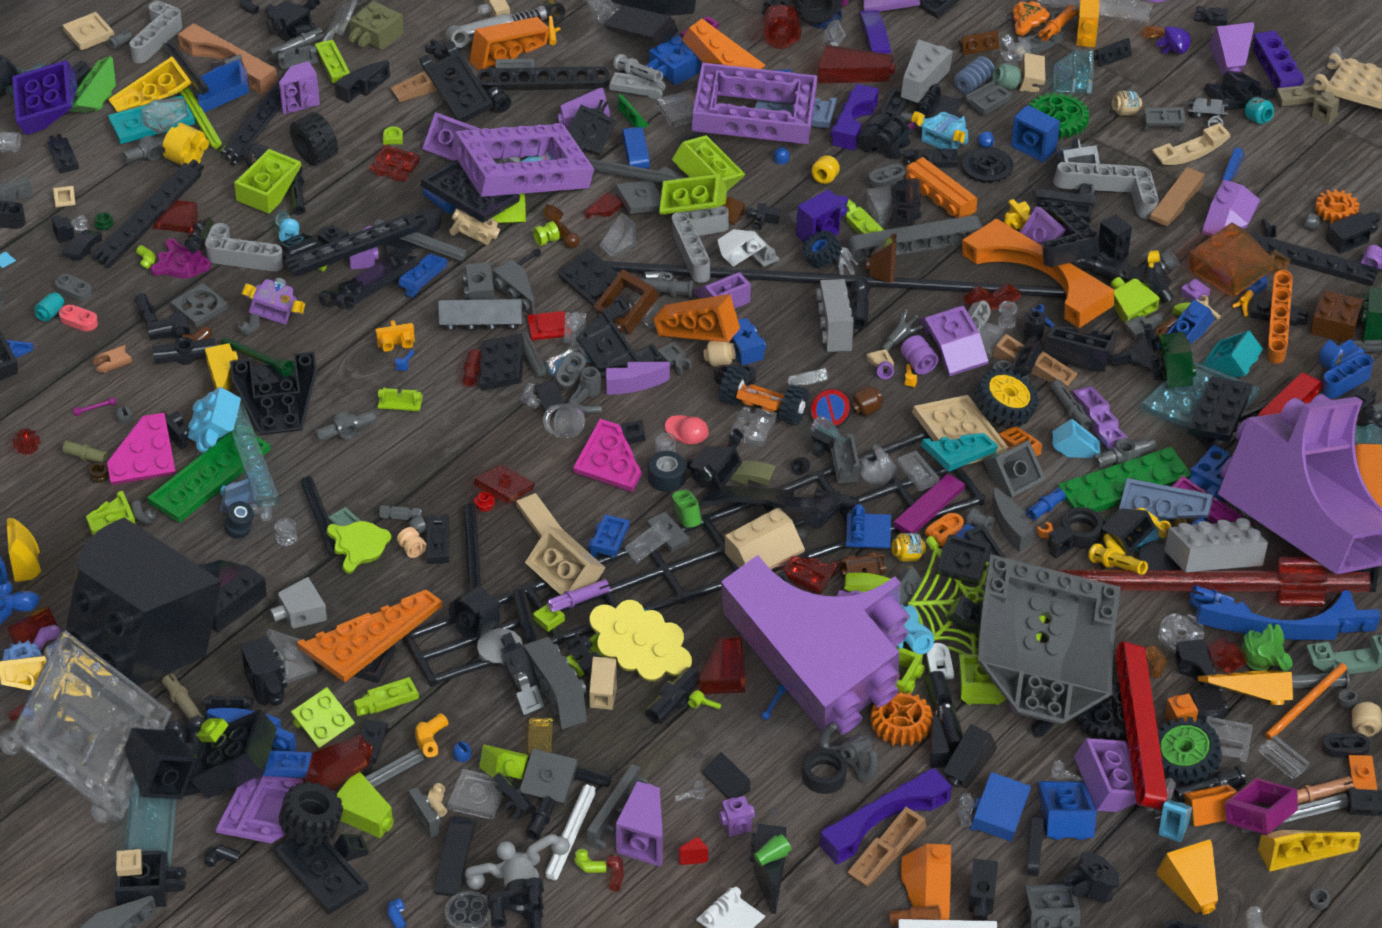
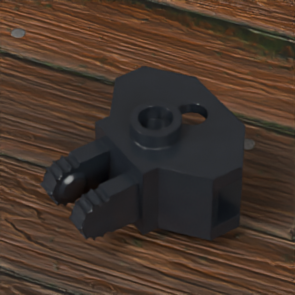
(1092, 879)

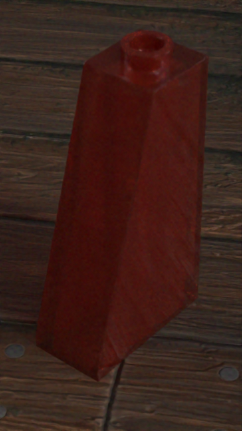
(854, 66)

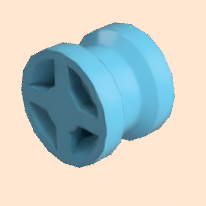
(288, 229)

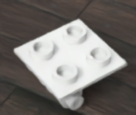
(730, 912)

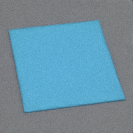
(6, 259)

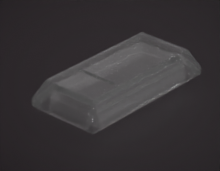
(647, 542)

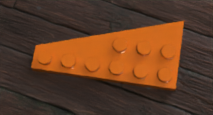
(368, 636)

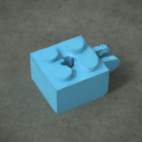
(213, 418)

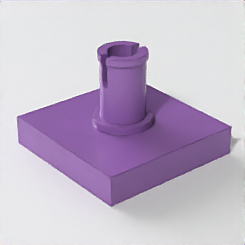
(1042, 227)

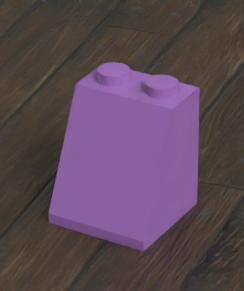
(640, 826)

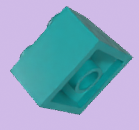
(1234, 354)

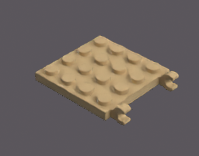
(1353, 81)

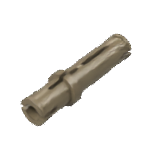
(179, 695)

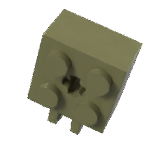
(376, 26)

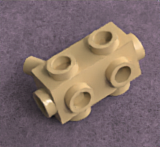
(474, 228)

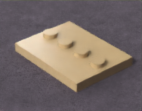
(955, 418)

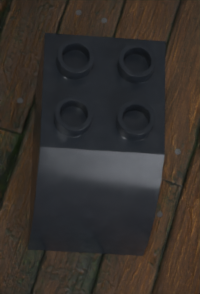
(141, 603)

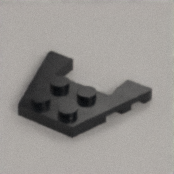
(606, 344)

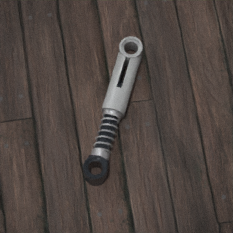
(467, 31)

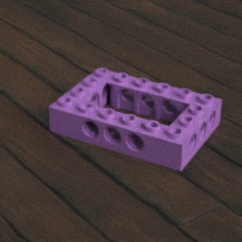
(759, 85)
(565, 171)

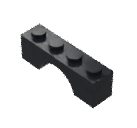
(1194, 661)

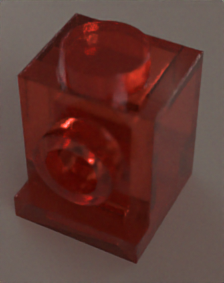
(1227, 655)

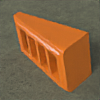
(1023, 436)

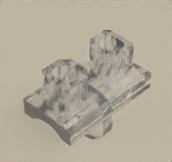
(574, 325)

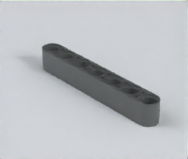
(916, 237)

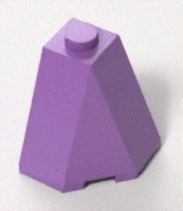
(1231, 46)

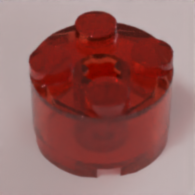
(781, 26)

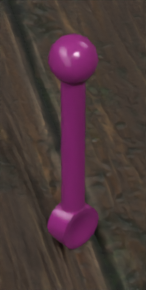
(78, 411)

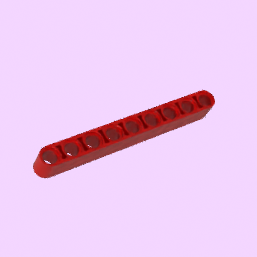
(1141, 726)

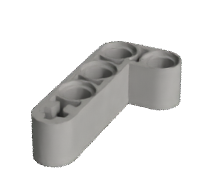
(164, 25)
(241, 253)

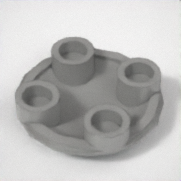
(490, 645)

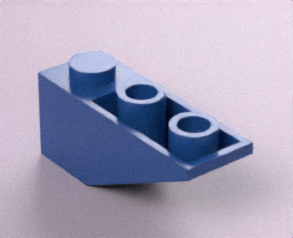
(1193, 321)

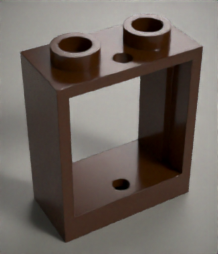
(639, 310)

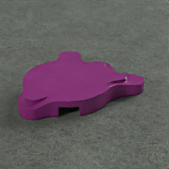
(180, 262)

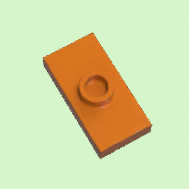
(1362, 772)

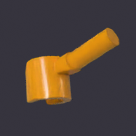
(911, 379)

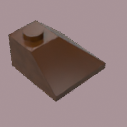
(883, 260)

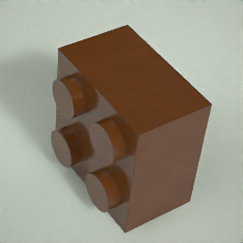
(1336, 316)

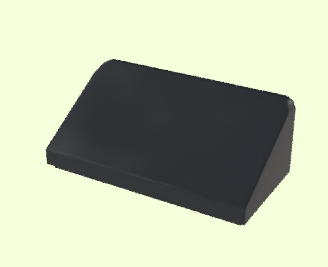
(727, 777)

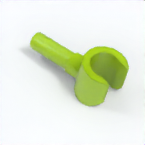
(698, 698)

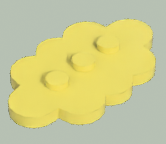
(640, 640)

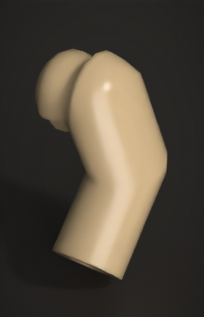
(435, 798)

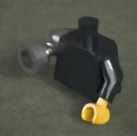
(1153, 273)

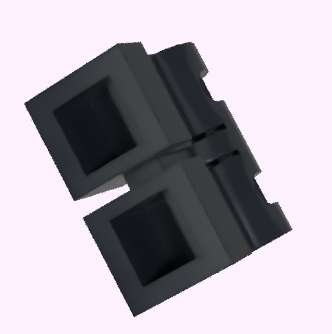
(907, 202)

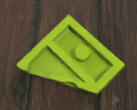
(109, 513)

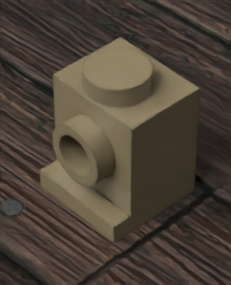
(1328, 103)

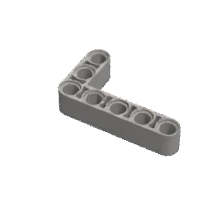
(1111, 178)
(686, 230)

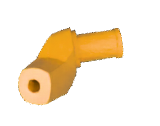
(425, 734)

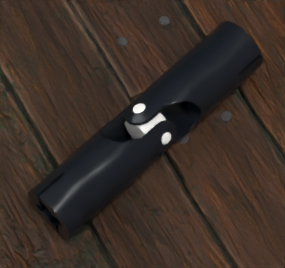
(944, 708)

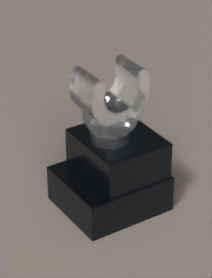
(64, 229)

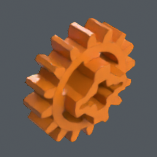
(1336, 205)

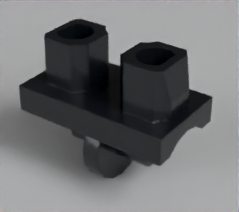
(177, 434)

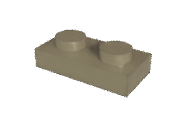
(1296, 95)

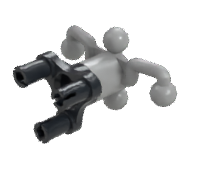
(521, 880)

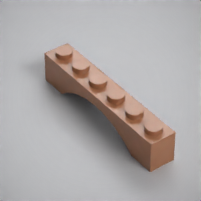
(202, 43)

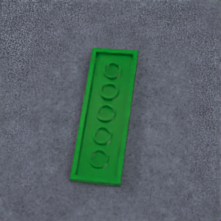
(200, 479)
(1106, 487)

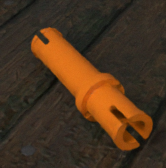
(1054, 26)

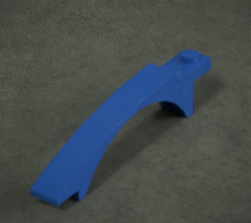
(1340, 618)

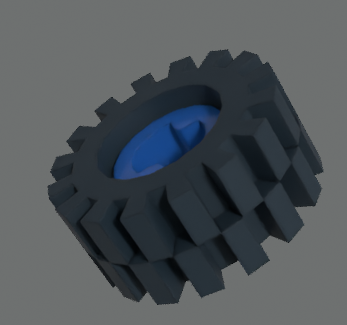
(822, 249)

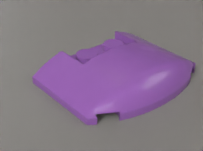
(256, 809)

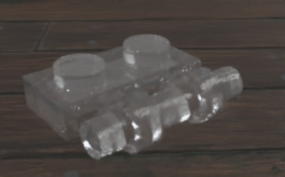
(759, 425)

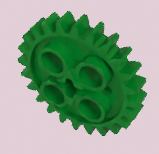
(1070, 113)

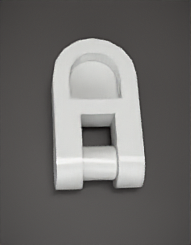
(940, 656)

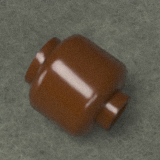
(867, 401)

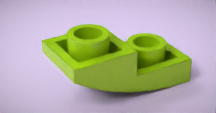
(863, 581)

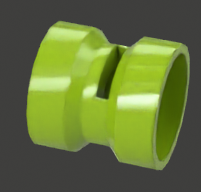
(546, 233)

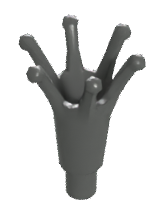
(901, 331)

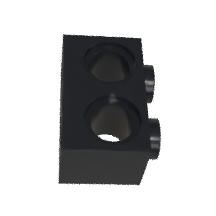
(1115, 237)

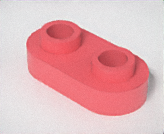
(78, 318)

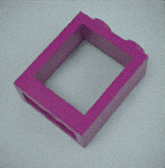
(1244, 813)

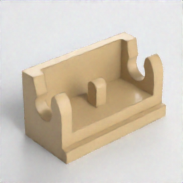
(1032, 72)

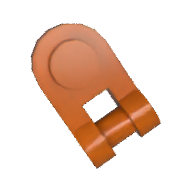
(949, 523)

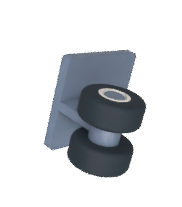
(238, 511)

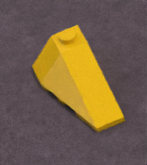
(155, 85)
(21, 672)
(1297, 847)

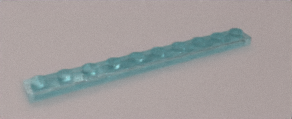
(253, 460)

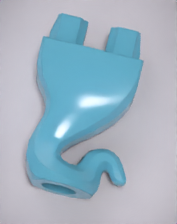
(919, 637)

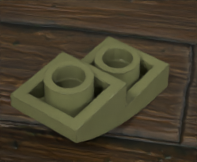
(754, 471)

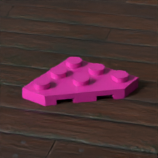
(143, 453)
(608, 458)

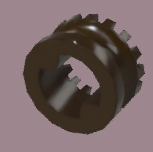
(98, 467)

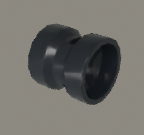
(499, 99)

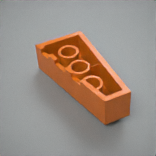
(507, 41)
(699, 319)

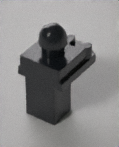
(763, 214)

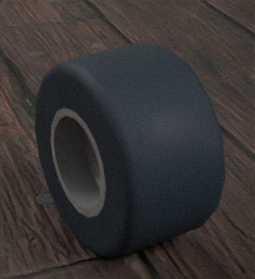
(666, 471)

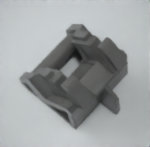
(1079, 153)

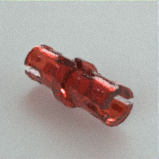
(471, 367)

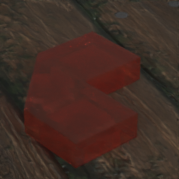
(1004, 293)

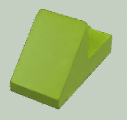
(501, 760)

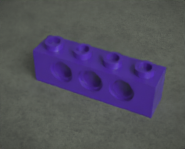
(1276, 60)

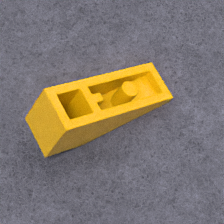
(219, 365)

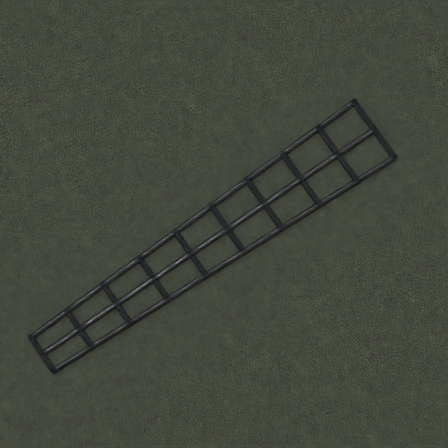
(666, 570)

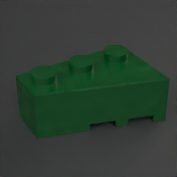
(1372, 314)
(1177, 359)

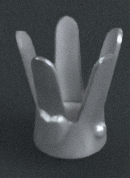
(845, 258)

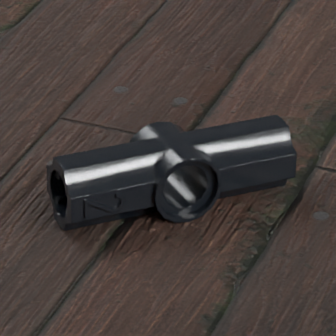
(182, 351)
(673, 695)

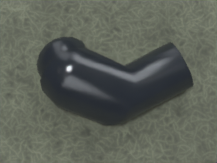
(218, 853)

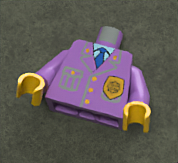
(273, 300)

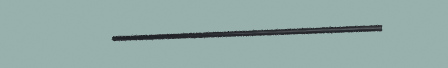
(816, 277)

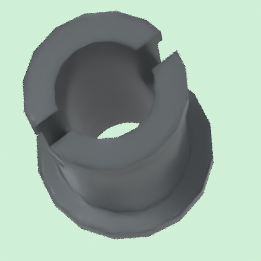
(115, 42)

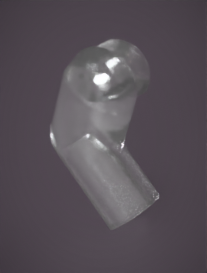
(266, 512)
(1254, 917)

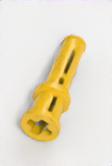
(1110, 558)

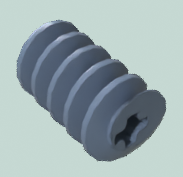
(973, 75)

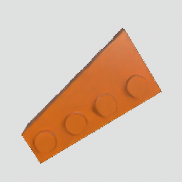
(716, 48)

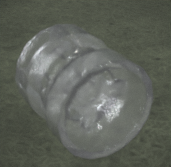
(665, 442)

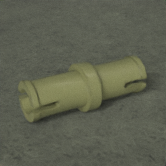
(85, 452)

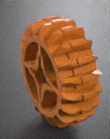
(900, 725)

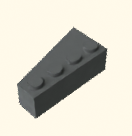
(558, 682)

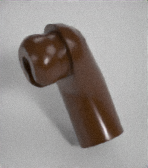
(202, 333)

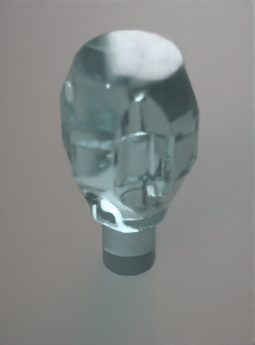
(827, 427)

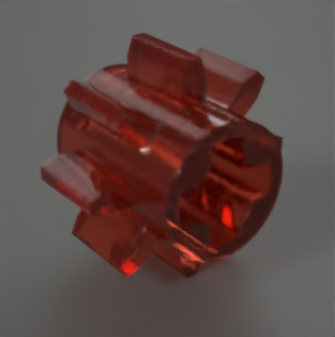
(26, 441)

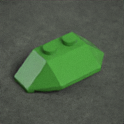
(95, 87)

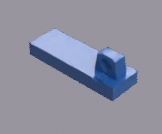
(422, 274)

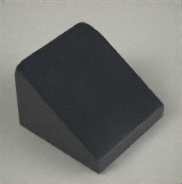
(351, 846)

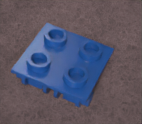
(868, 529)

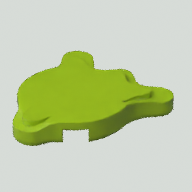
(359, 542)

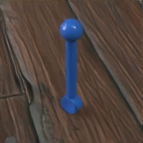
(781, 690)

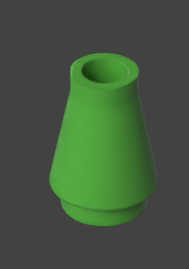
(773, 850)

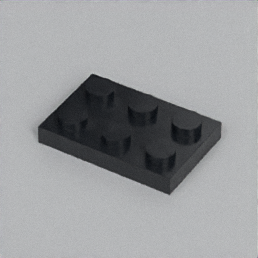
(588, 276)
(501, 361)

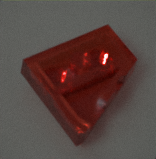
(810, 572)

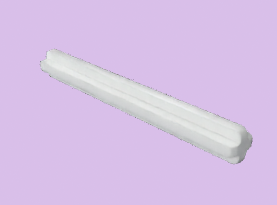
(571, 830)

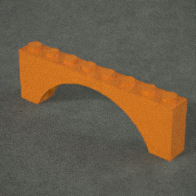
(1001, 243)

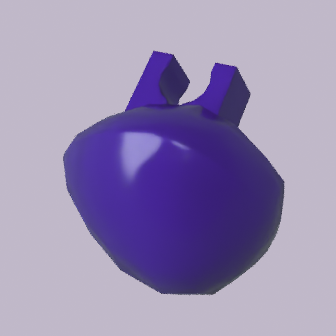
(1175, 39)

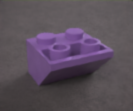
(299, 88)
(733, 284)

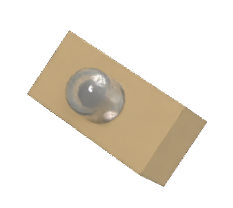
(494, 8)

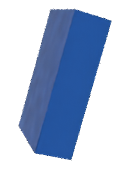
(224, 85)
(1000, 806)

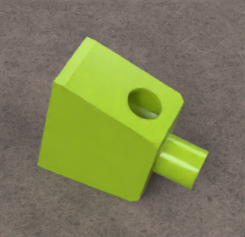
(1133, 299)

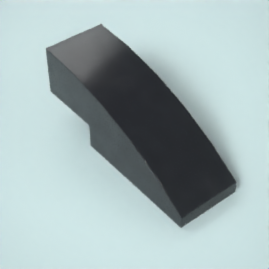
(362, 81)
(965, 614)

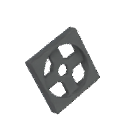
(207, 314)

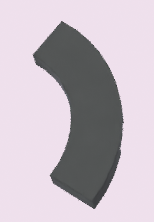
(1038, 45)

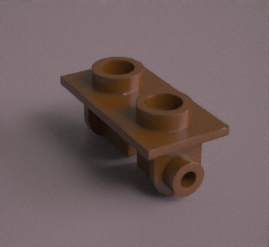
(979, 42)
(870, 562)

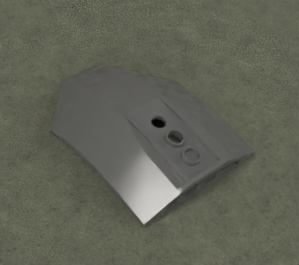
(1074, 666)

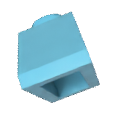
(1075, 441)
(1174, 820)

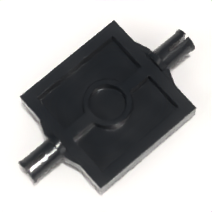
(591, 128)

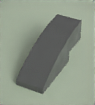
(1012, 520)

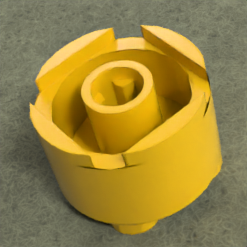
(184, 144)

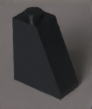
(970, 757)

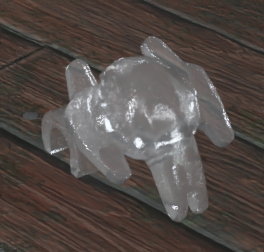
(1015, 50)

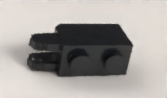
(1352, 231)

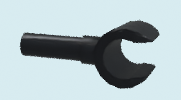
(1270, 230)

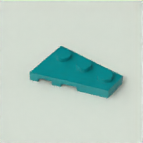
(961, 451)

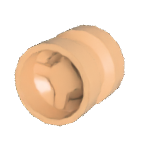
(411, 542)

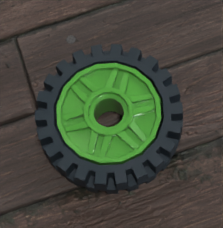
(1201, 749)

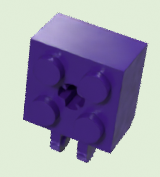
(819, 214)

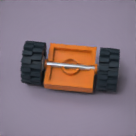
(735, 389)

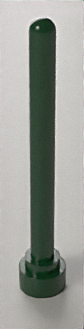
(283, 366)

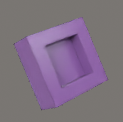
(1194, 290)

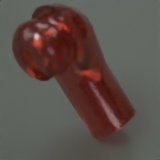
(618, 872)

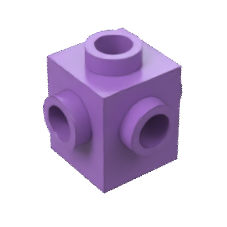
(737, 816)

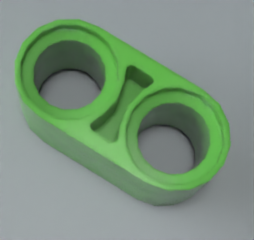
(686, 508)

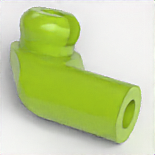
(586, 864)

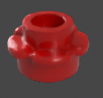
(484, 501)

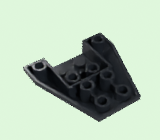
(272, 399)

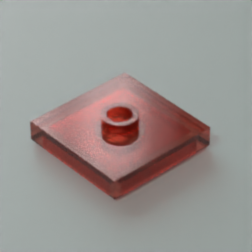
(504, 483)

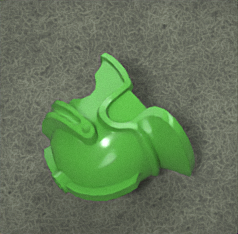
(1266, 649)

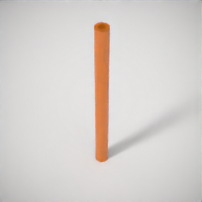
(1306, 701)

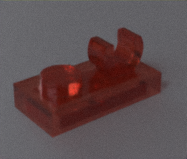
(29, 626)

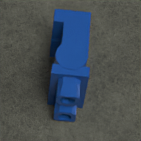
(1208, 471)

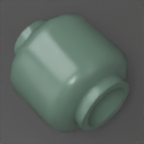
(1007, 76)

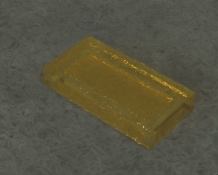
(540, 734)

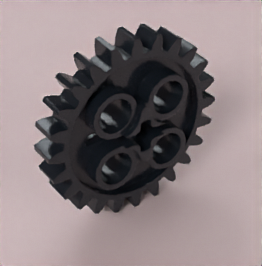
(1099, 718)

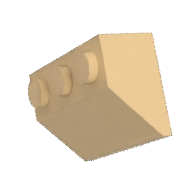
(768, 536)
(563, 562)

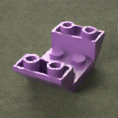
(957, 339)

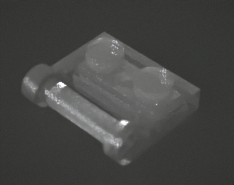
(1233, 734)

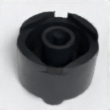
(475, 612)

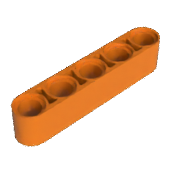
(1279, 316)

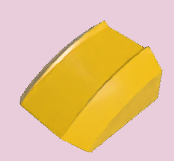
(22, 551)

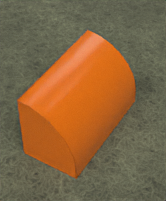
(1208, 804)

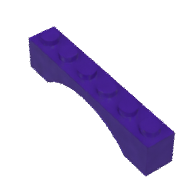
(920, 794)

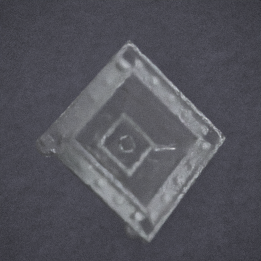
(81, 723)

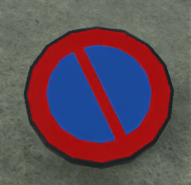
(832, 405)

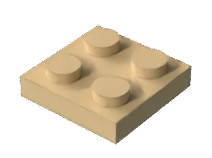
(88, 31)

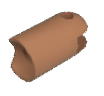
(112, 359)

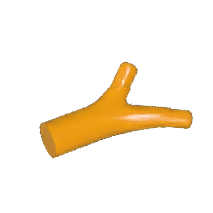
(552, 32)
(1244, 302)

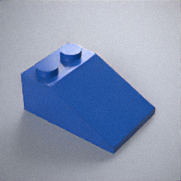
(1067, 809)

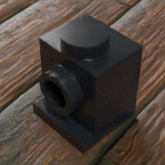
(330, 234)

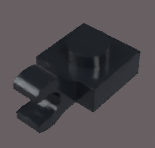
(1214, 16)

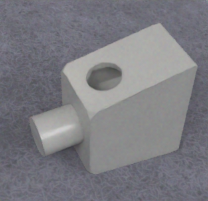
(300, 605)

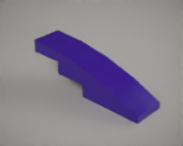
(875, 31)

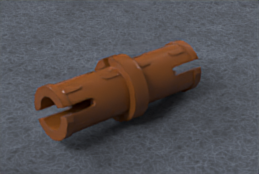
(916, 913)

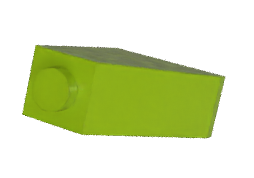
(365, 807)

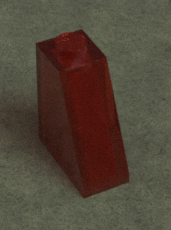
(724, 668)
(339, 762)

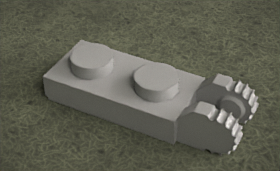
(636, 85)

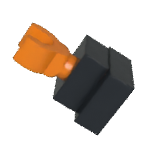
(1059, 540)

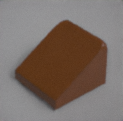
(736, 209)

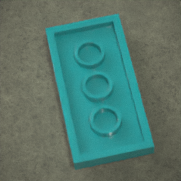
(129, 124)

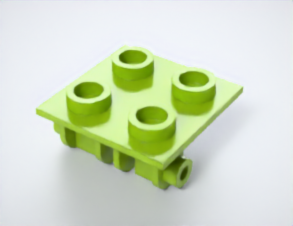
(322, 717)

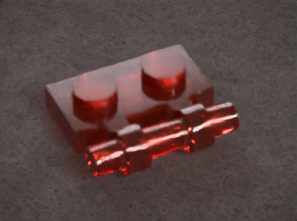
(396, 158)

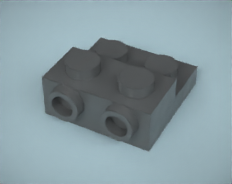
(1052, 906)

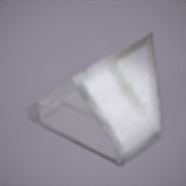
(620, 236)

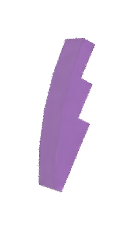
(1103, 421)

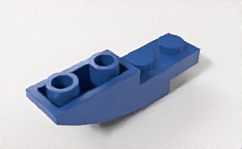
(283, 739)

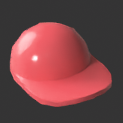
(687, 429)

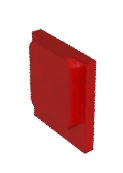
(546, 325)

